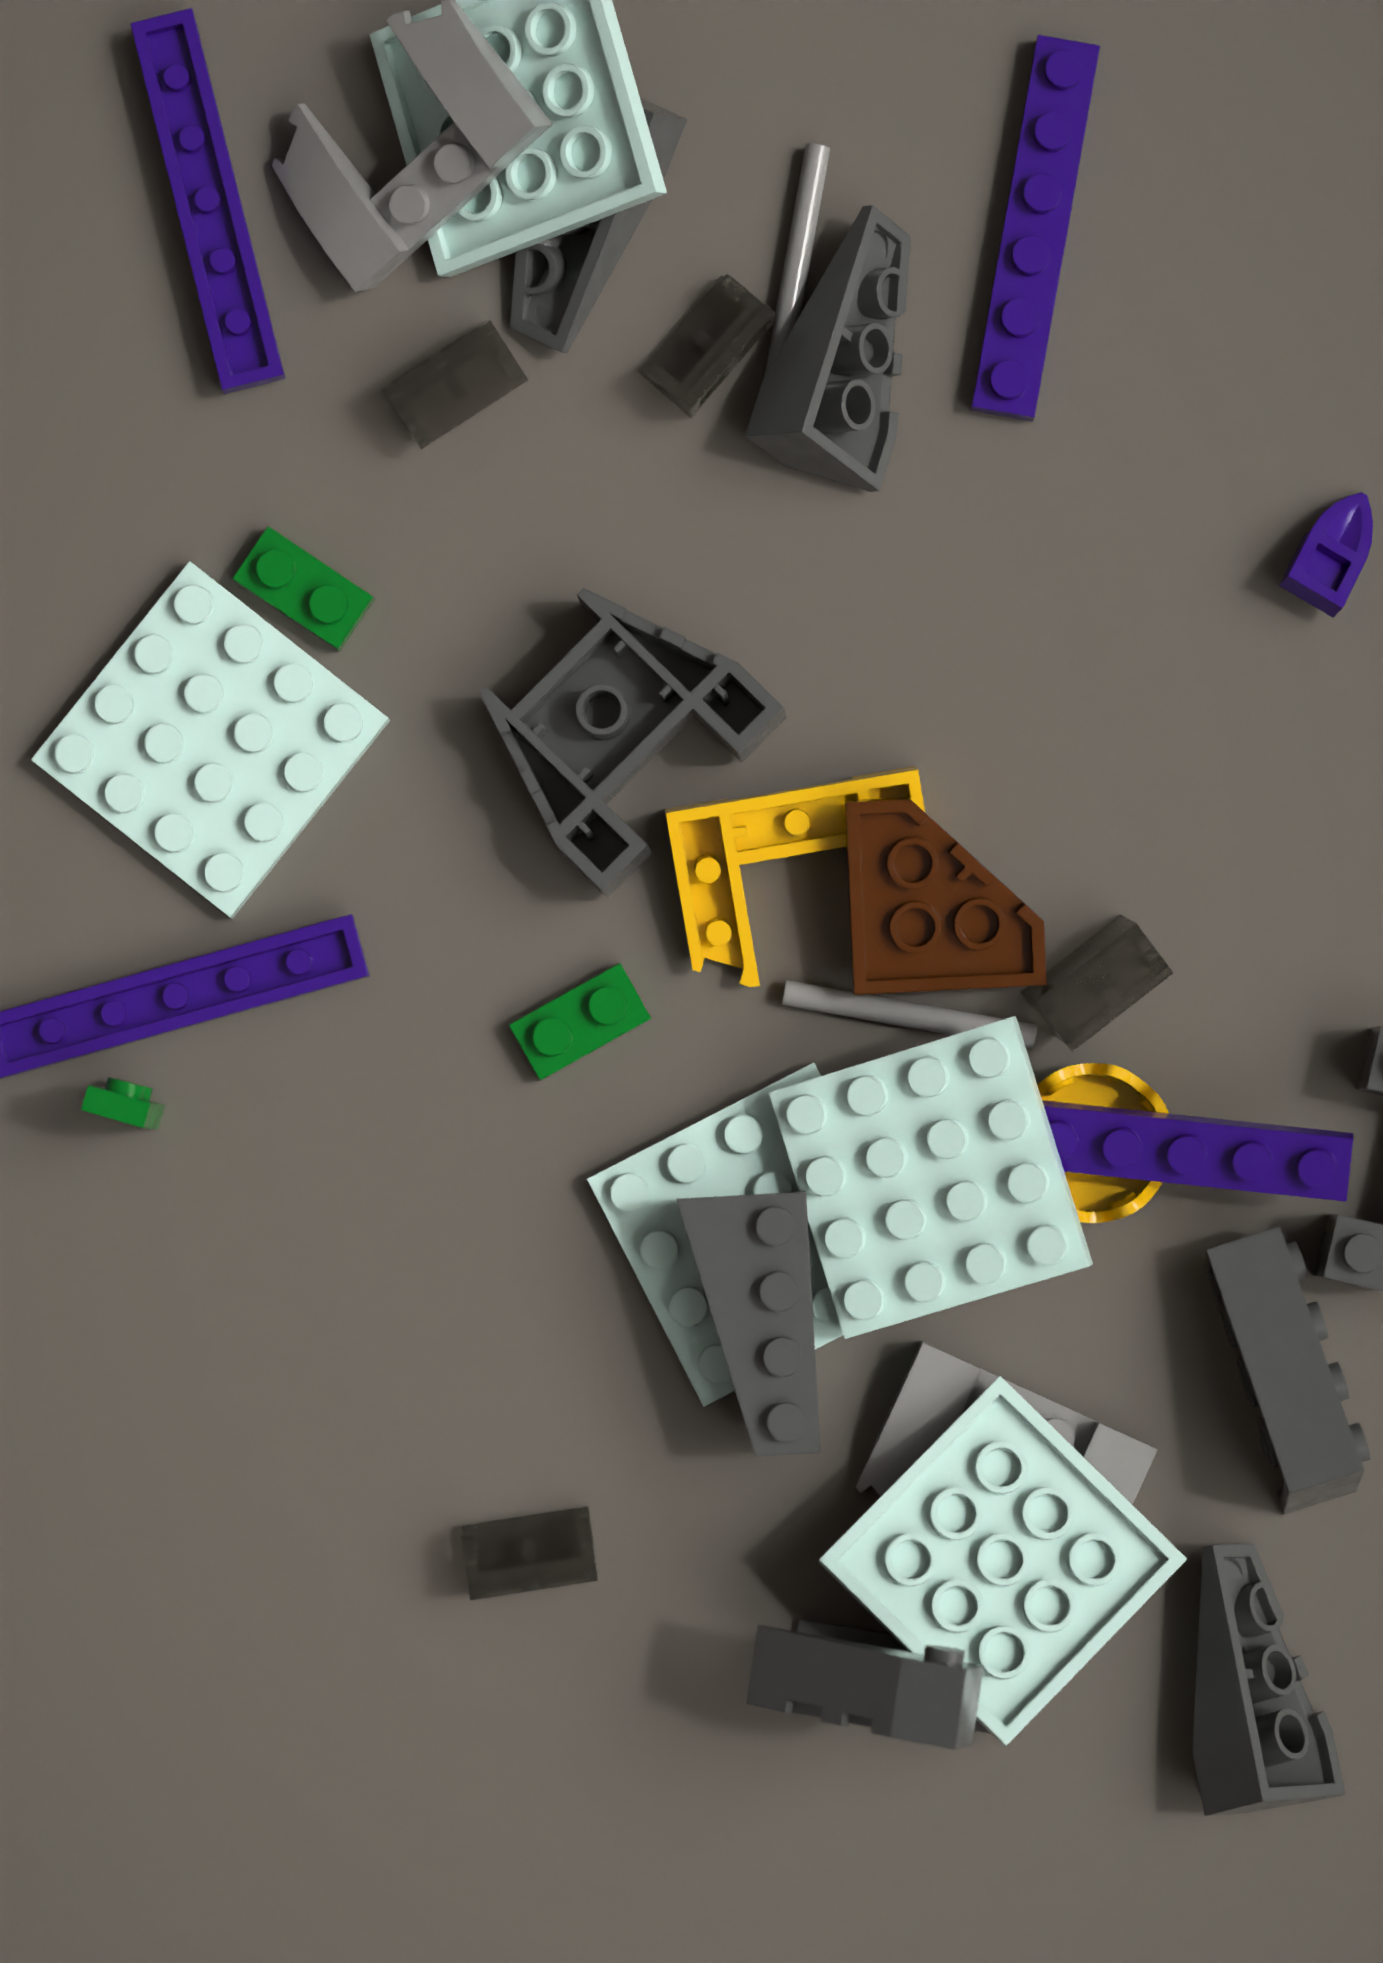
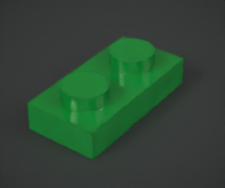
(303, 588)
(580, 1022)
(124, 1103)

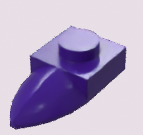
(1332, 555)

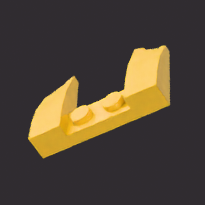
(720, 835)

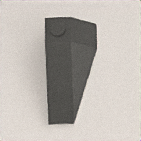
(565, 274)
(831, 381)
(1252, 1718)

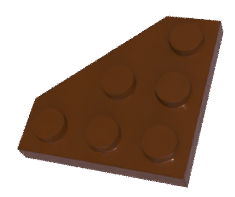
(929, 909)

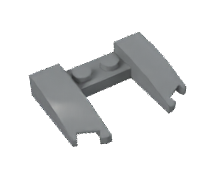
(491, 127)
(944, 1387)

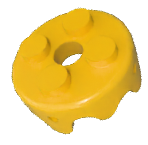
(1104, 1085)

